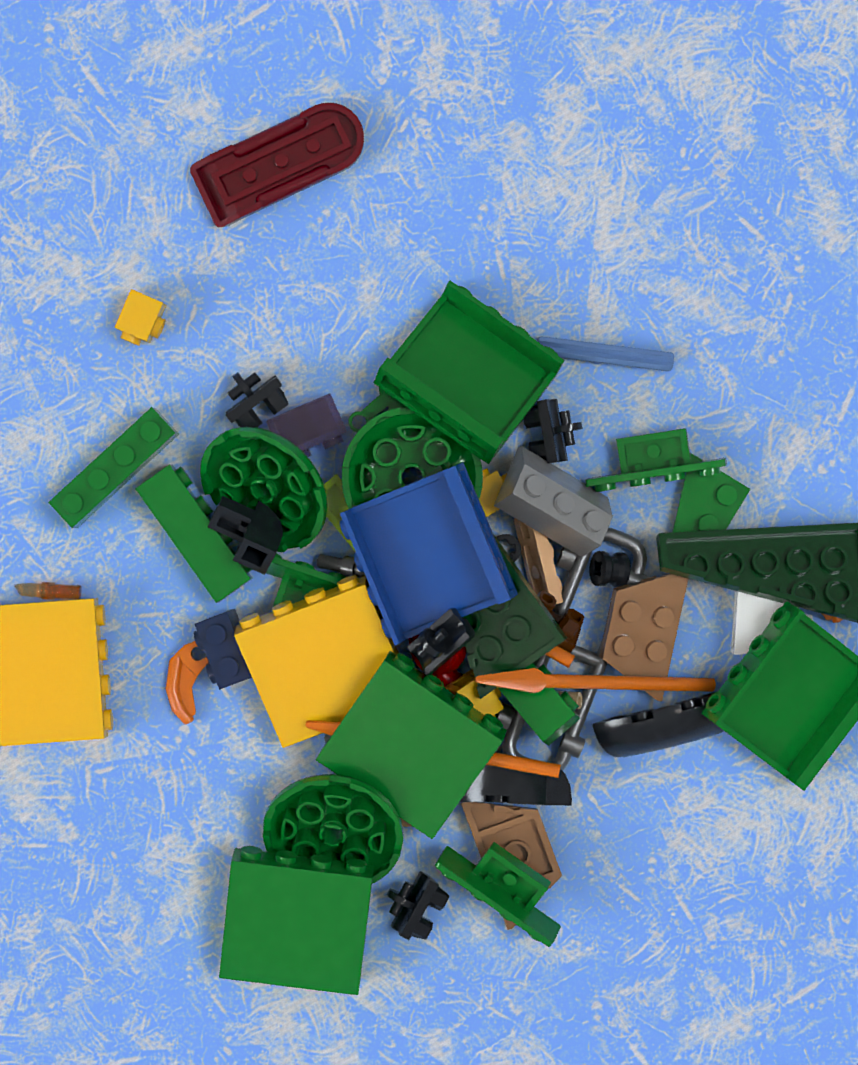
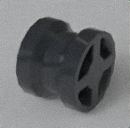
(609, 569)

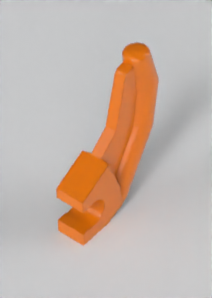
(181, 676)

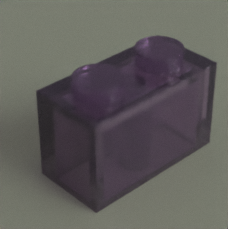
(311, 425)

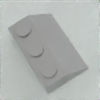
(554, 503)

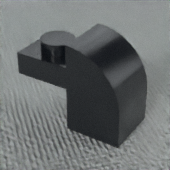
(255, 529)

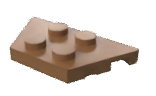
(644, 627)
(518, 832)

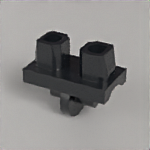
(268, 392)
(556, 430)
(441, 640)
(411, 904)

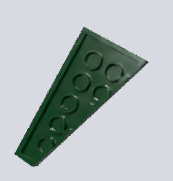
(796, 564)
(512, 632)

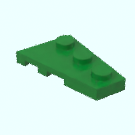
(708, 501)

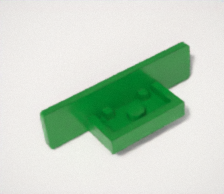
(653, 456)
(299, 579)
(505, 886)

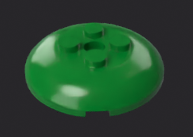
(392, 445)
(267, 468)
(337, 820)

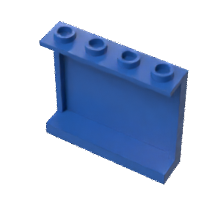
(427, 552)

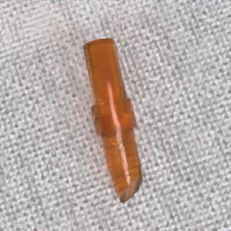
(49, 590)

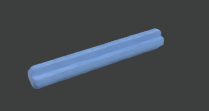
(610, 354)

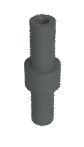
(345, 565)

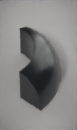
(656, 728)
(518, 787)

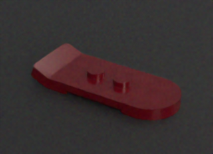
(278, 162)

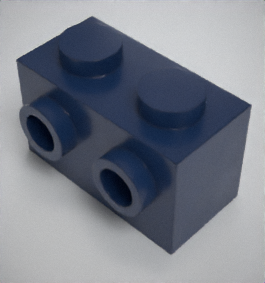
(224, 656)

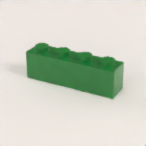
(113, 468)
(187, 524)
(545, 711)

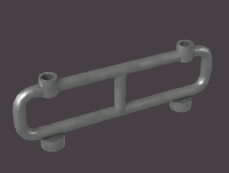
(571, 742)

